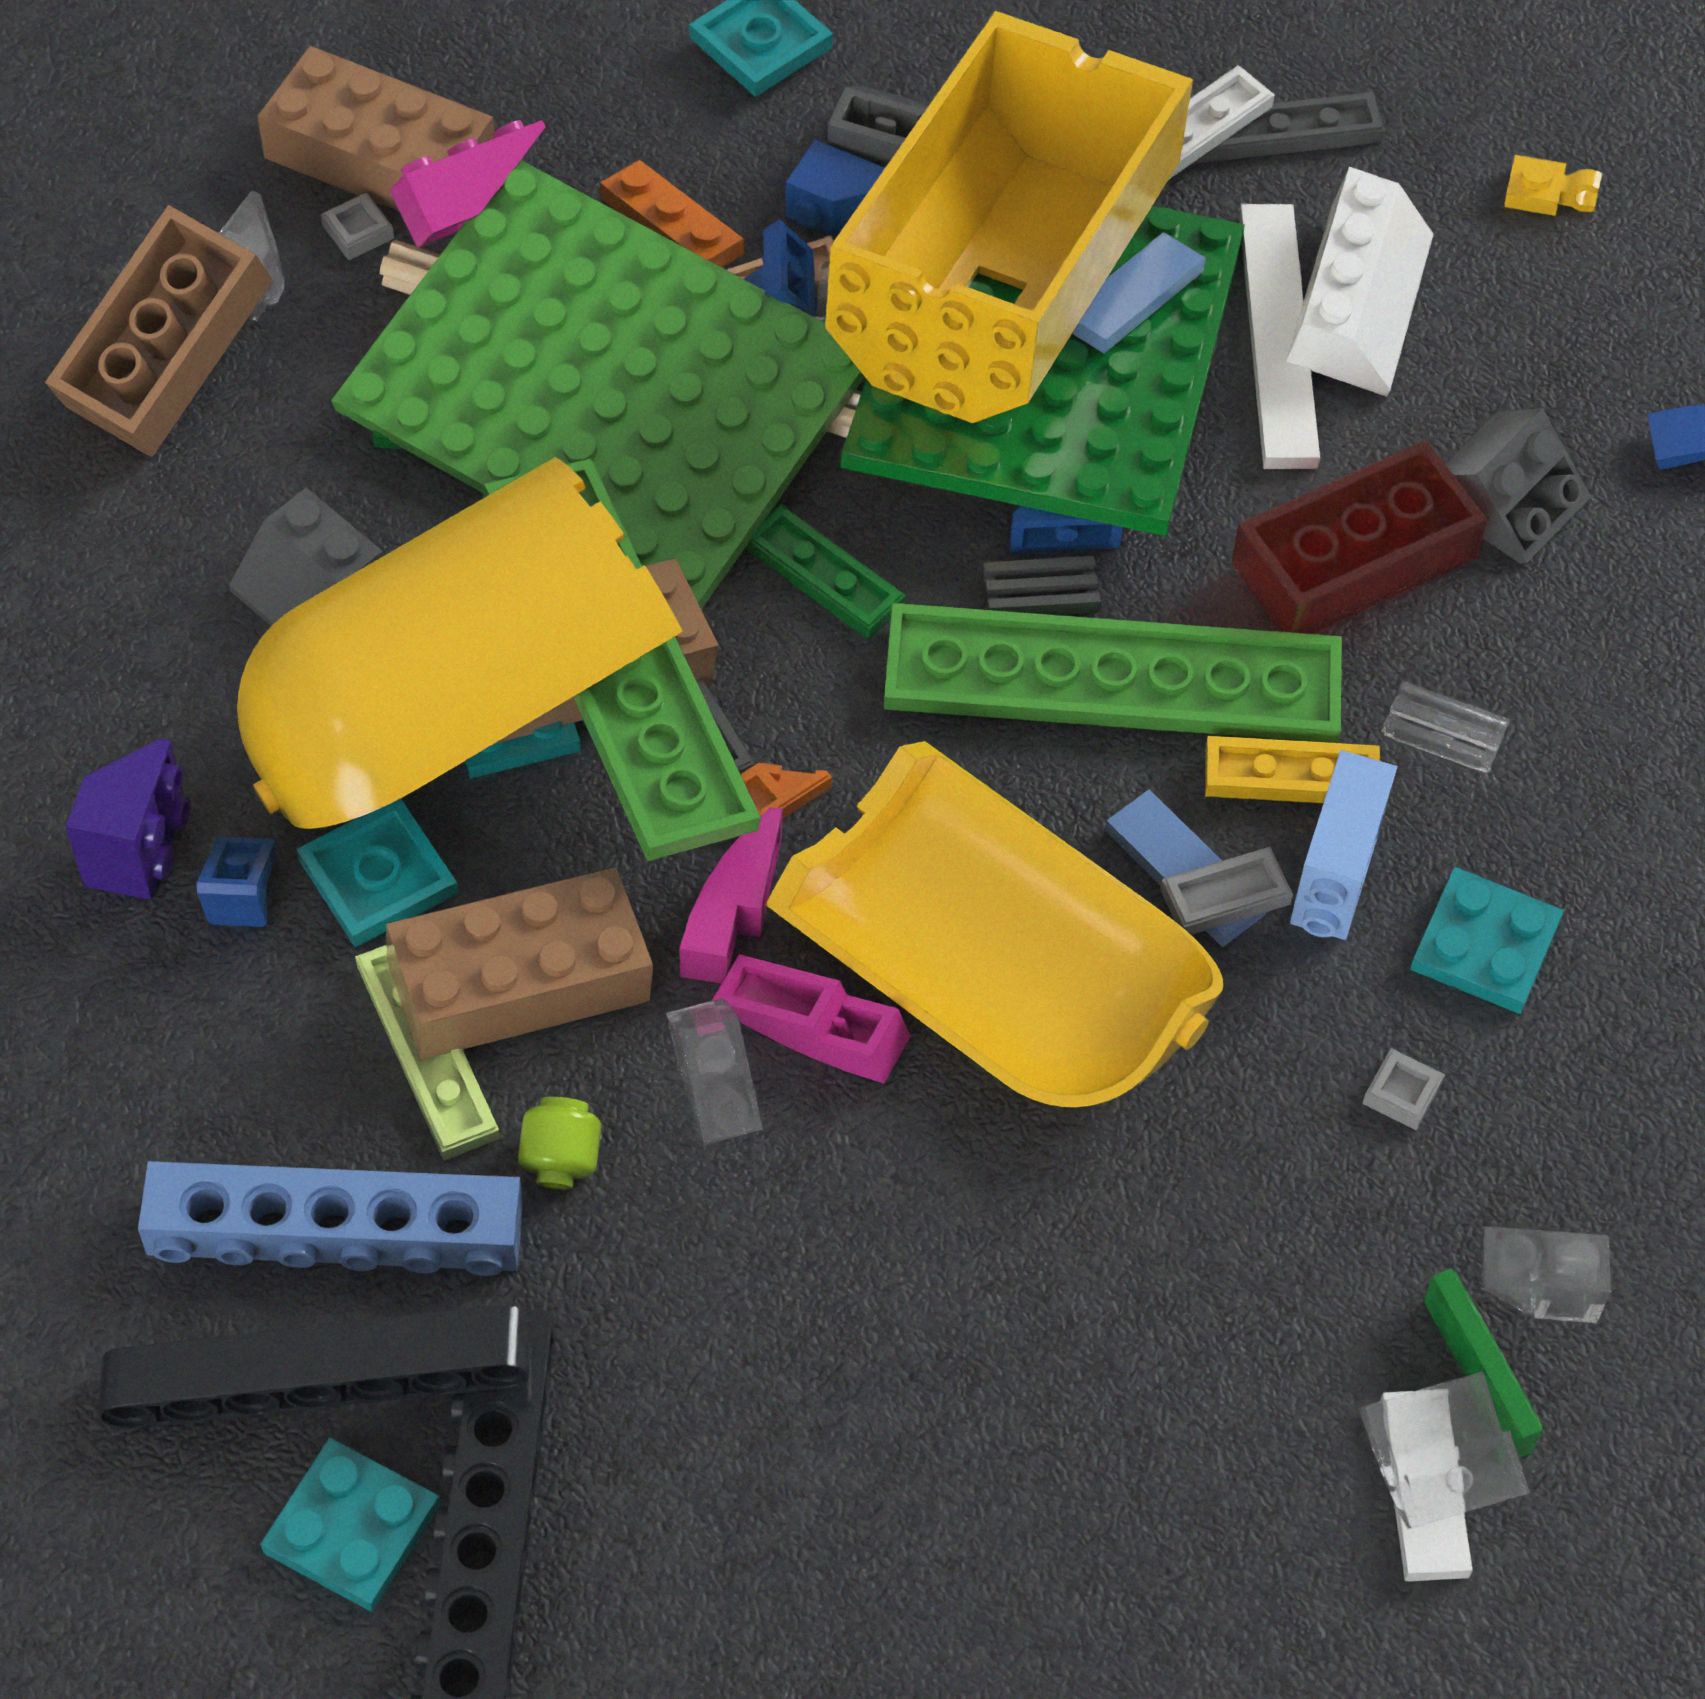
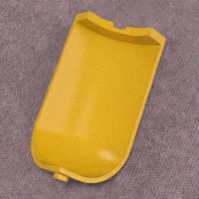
(443, 649)
(1000, 935)

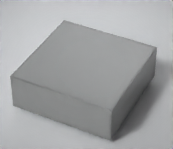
(357, 226)
(1403, 1089)

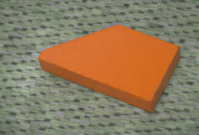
(783, 789)

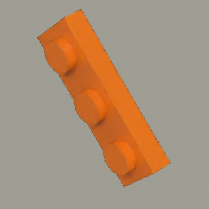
(666, 210)

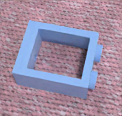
(1342, 845)

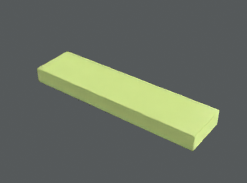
(440, 1084)

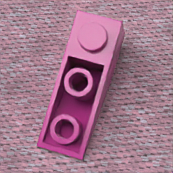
(454, 190)

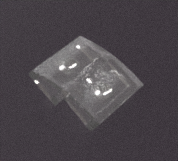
(1443, 1450)

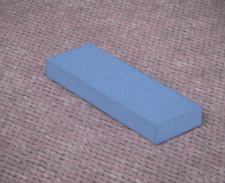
(1138, 291)
(1166, 848)

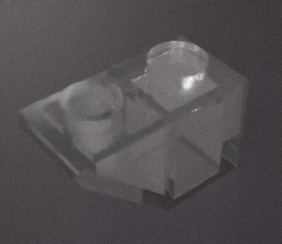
(715, 1070)
(1548, 1272)

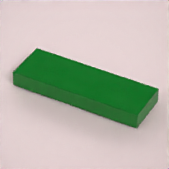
(824, 572)
(1478, 1352)

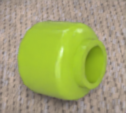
(559, 1142)

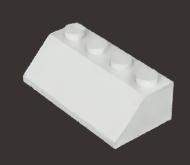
(1362, 284)

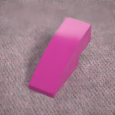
(732, 902)
(815, 1017)

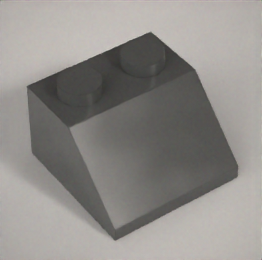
(299, 555)

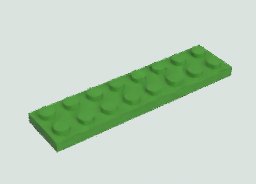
(1114, 673)
(661, 737)

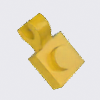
(1541, 186)

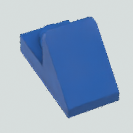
(786, 268)
(236, 880)

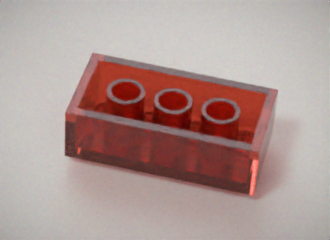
(1358, 540)

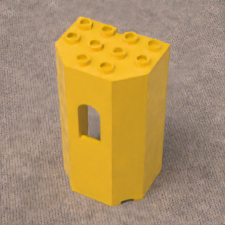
(1014, 173)

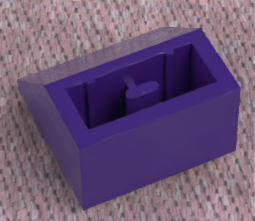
(128, 821)

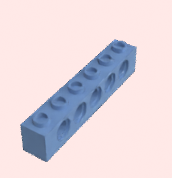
(306, 1196)

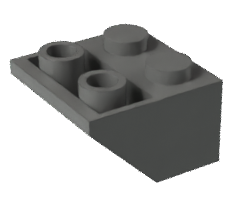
(872, 123)
(1519, 481)

